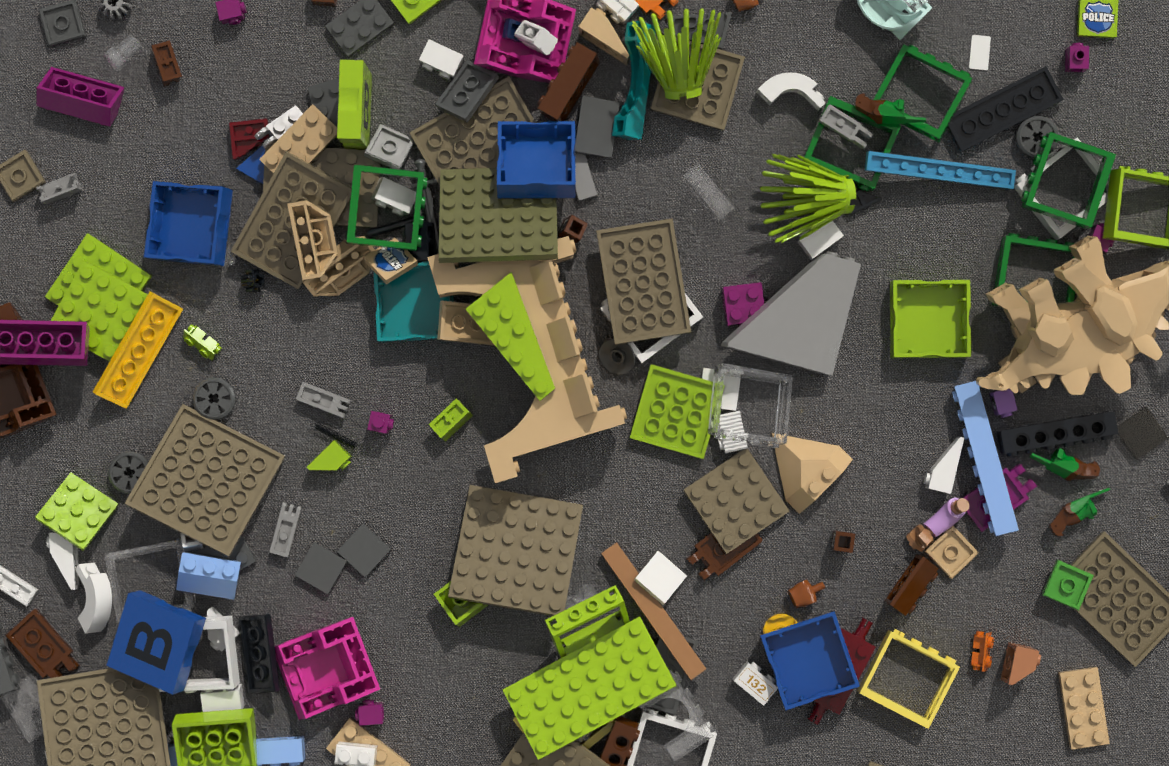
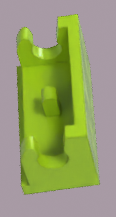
(450, 420)

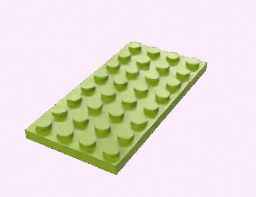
(589, 688)

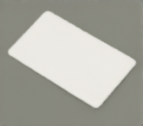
(979, 52)

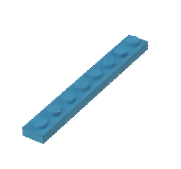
(940, 170)

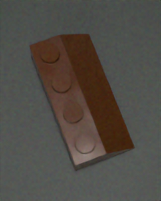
(569, 83)

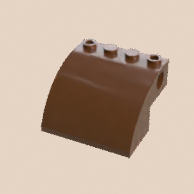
(22, 399)

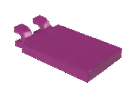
(1016, 492)

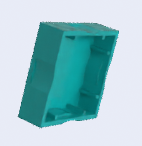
(408, 306)

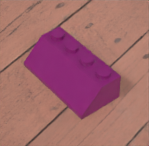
(79, 96)

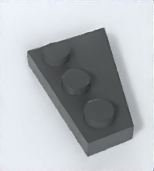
(693, 19)

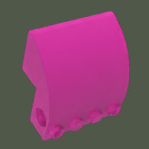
(515, 57)
(326, 668)

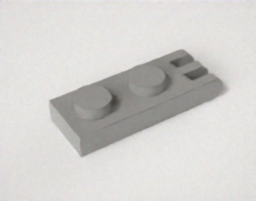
(322, 399)
(285, 530)

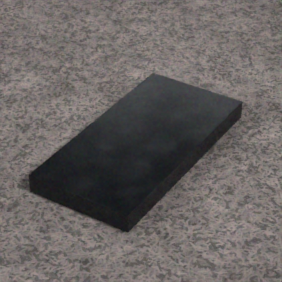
(259, 653)

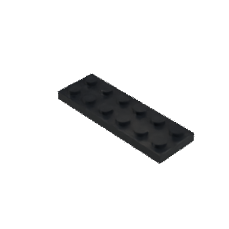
(1004, 109)

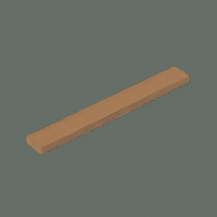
(654, 612)

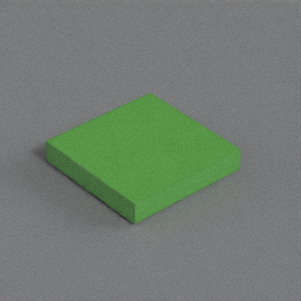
(1067, 585)

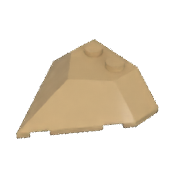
(808, 469)

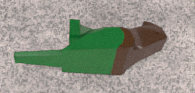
(885, 111)
(1068, 466)
(1074, 512)

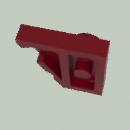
(243, 136)

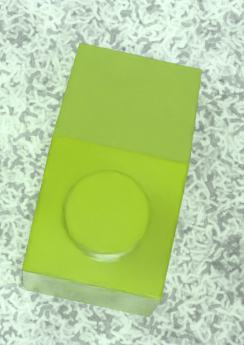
(331, 458)

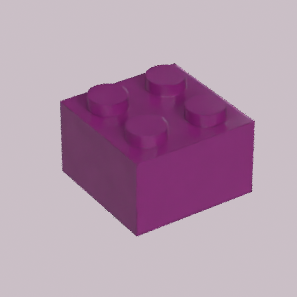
(741, 302)

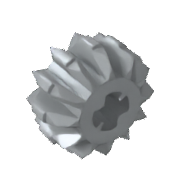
(109, 9)

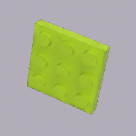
(76, 511)

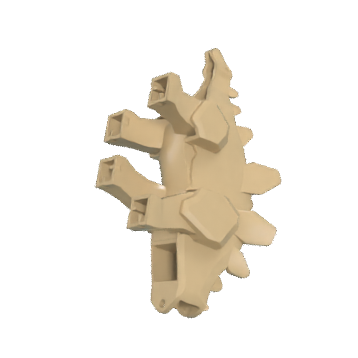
(1086, 336)

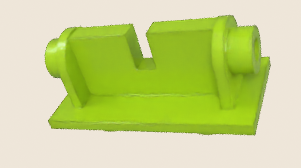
(195, 338)

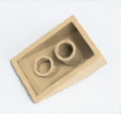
(600, 32)

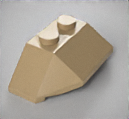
(313, 238)
(343, 272)

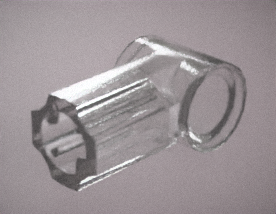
(119, 55)

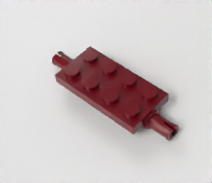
(860, 653)

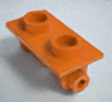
(982, 658)

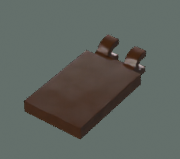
(714, 557)
(42, 645)

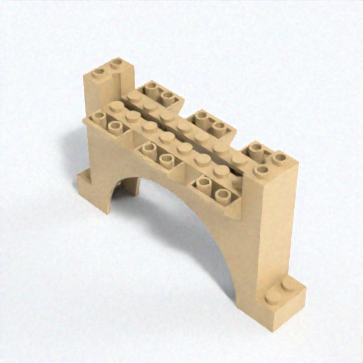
(570, 407)

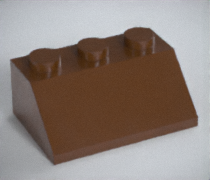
(912, 585)

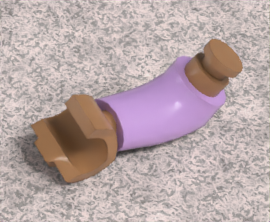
(941, 521)

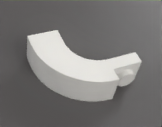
(794, 83)
(98, 598)

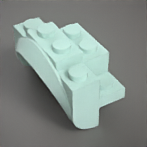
(889, 15)

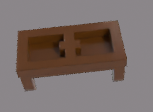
(166, 62)

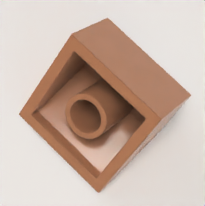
(1019, 662)

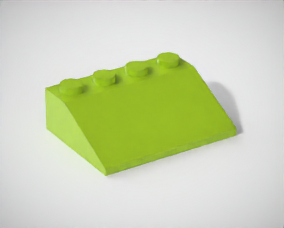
(215, 738)

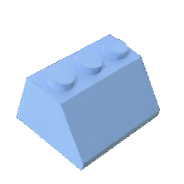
(208, 575)

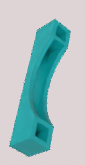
(630, 119)

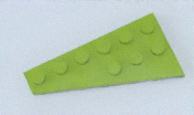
(507, 325)

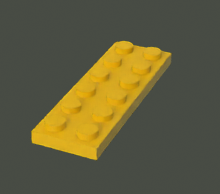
(137, 350)

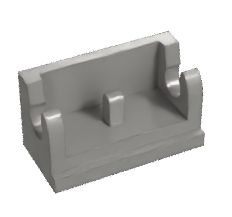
(59, 188)

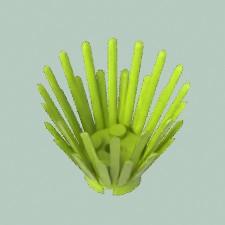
(672, 63)
(828, 198)

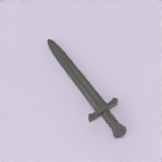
(429, 207)

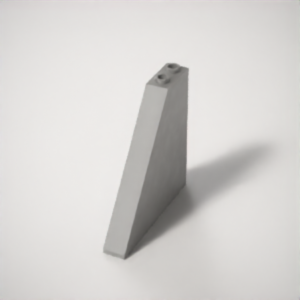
(804, 318)

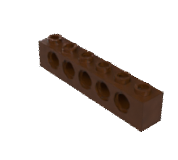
(621, 728)

